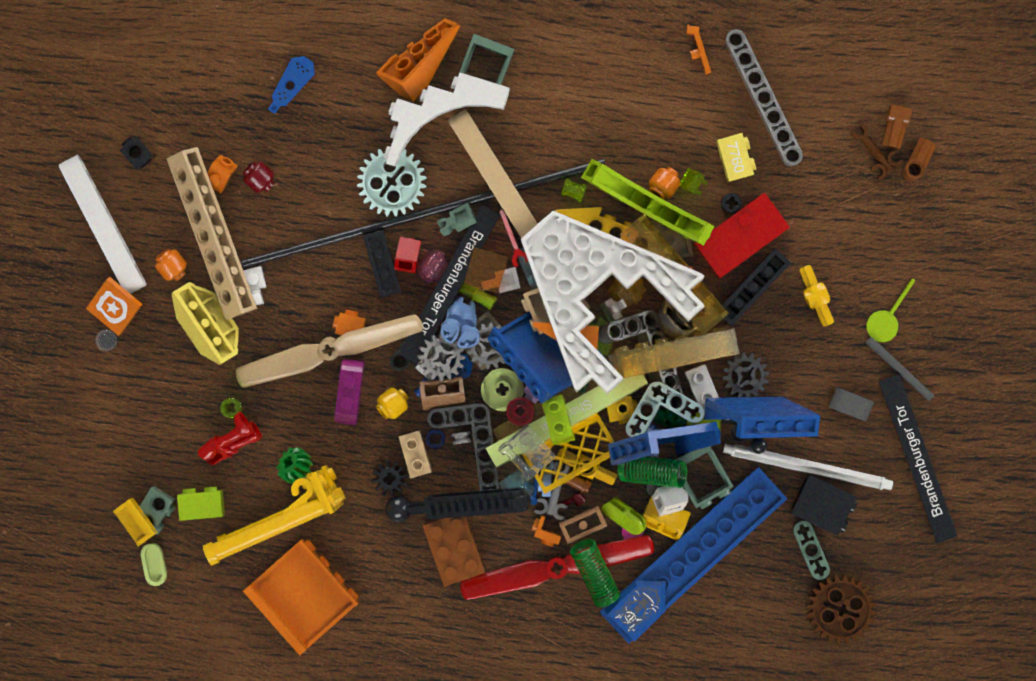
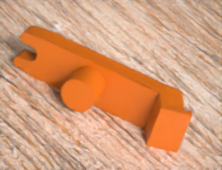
(699, 52)

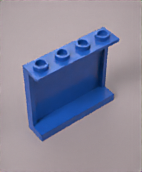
(532, 357)
(764, 416)
(646, 444)

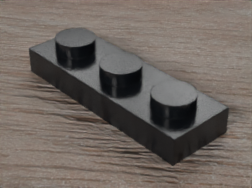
(382, 263)

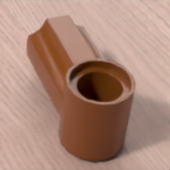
(897, 121)
(919, 158)

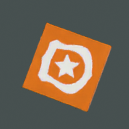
(114, 306)

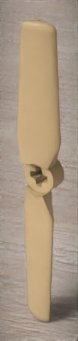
(308, 356)

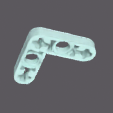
(656, 403)

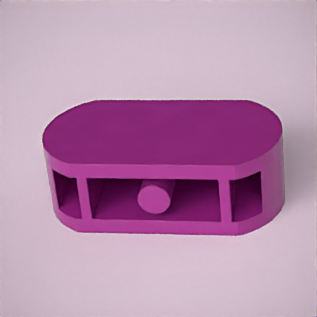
(349, 392)

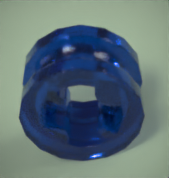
(435, 432)

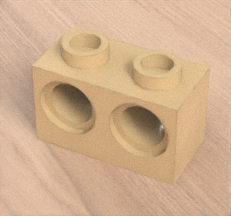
(415, 454)

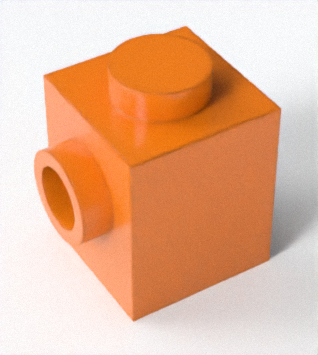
(348, 322)

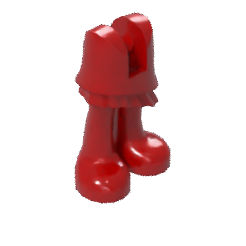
(225, 446)

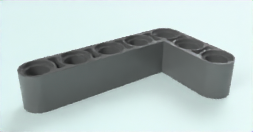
(644, 333)
(479, 445)

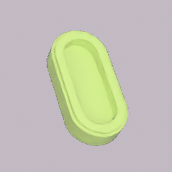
(153, 564)

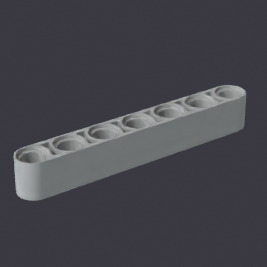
(763, 87)

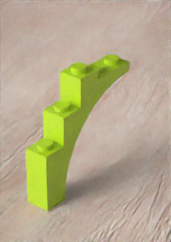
(647, 203)

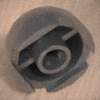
(673, 322)

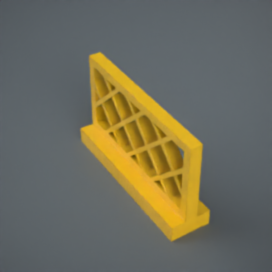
(577, 430)

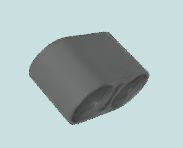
(851, 404)

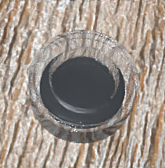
(106, 340)

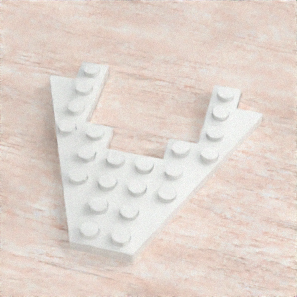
(572, 262)

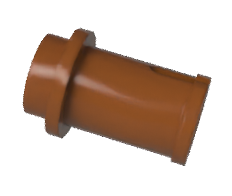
(580, 484)

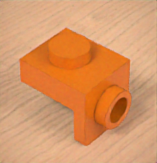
(220, 172)
(548, 537)

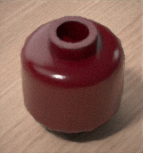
(258, 177)

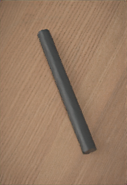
(900, 369)

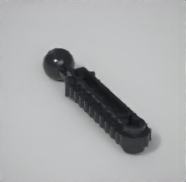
(460, 504)

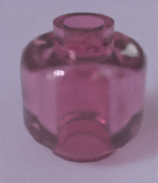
(432, 266)

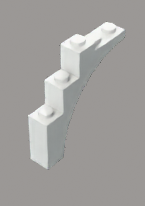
(412, 117)

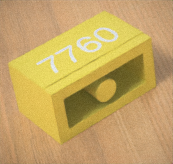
(735, 157)

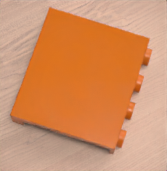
(302, 596)

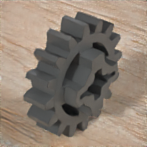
(736, 387)

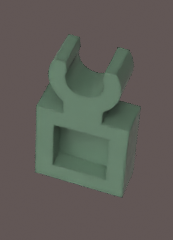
(459, 219)

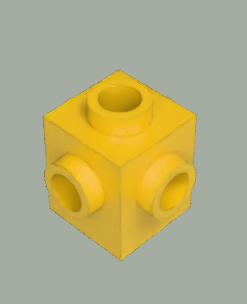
(623, 417)

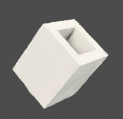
(669, 500)

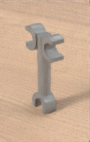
(552, 507)

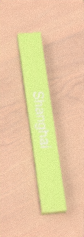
(578, 409)

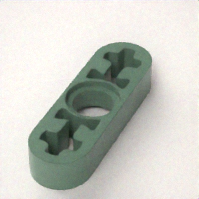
(823, 562)

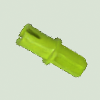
(479, 296)

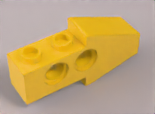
(587, 215)

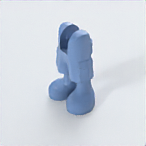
(461, 318)

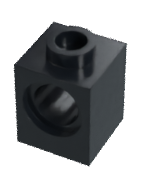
(141, 161)

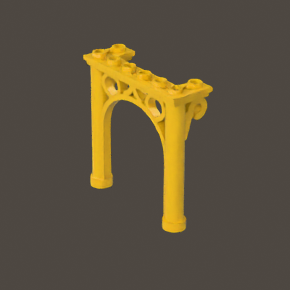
(320, 498)

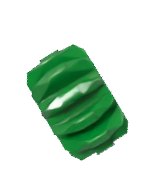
(294, 465)

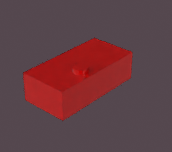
(742, 235)

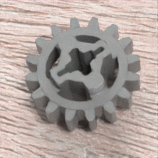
(451, 353)
(484, 355)

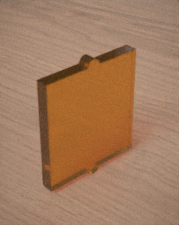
(485, 270)

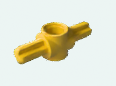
(816, 295)
(598, 472)

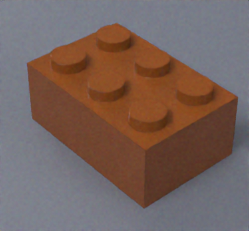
(454, 549)

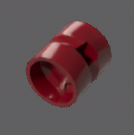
(520, 411)

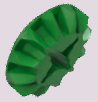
(669, 419)

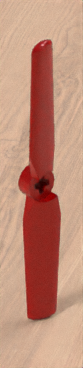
(534, 572)

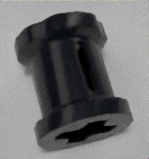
(725, 207)

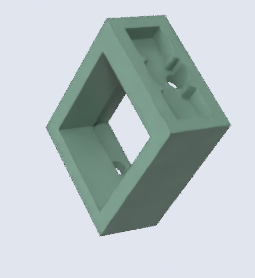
(490, 46)
(721, 491)

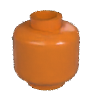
(664, 183)
(171, 265)

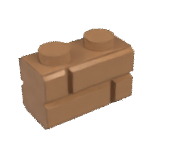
(442, 393)
(582, 524)

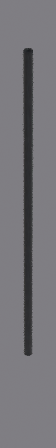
(409, 217)

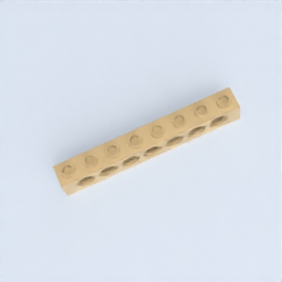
(211, 233)

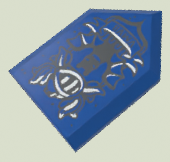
(638, 607)

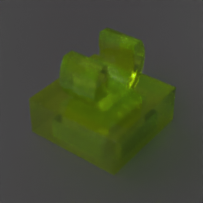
(691, 181)

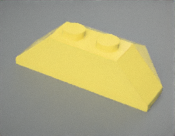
(205, 323)

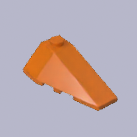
(417, 65)

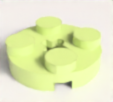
(491, 383)

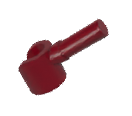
(577, 498)

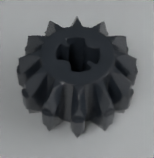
(395, 483)

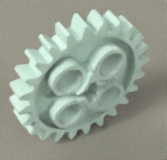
(407, 194)

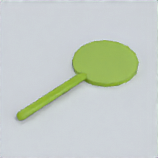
(883, 324)

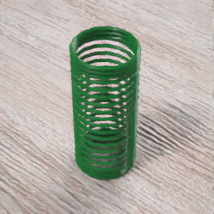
(650, 469)
(593, 572)

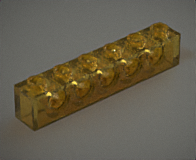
(657, 244)

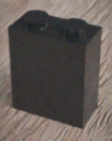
(823, 505)

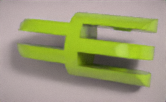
(624, 516)

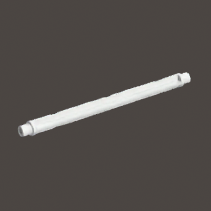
(809, 467)

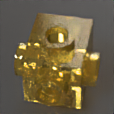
(631, 295)

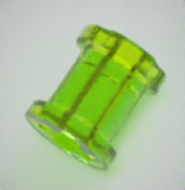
(574, 190)
(224, 409)

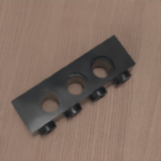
(754, 286)

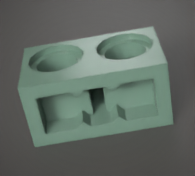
(149, 508)

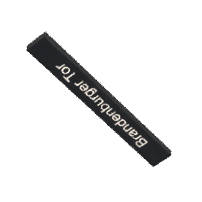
(450, 283)
(917, 458)

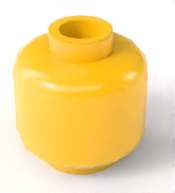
(392, 403)

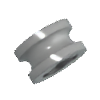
(461, 437)

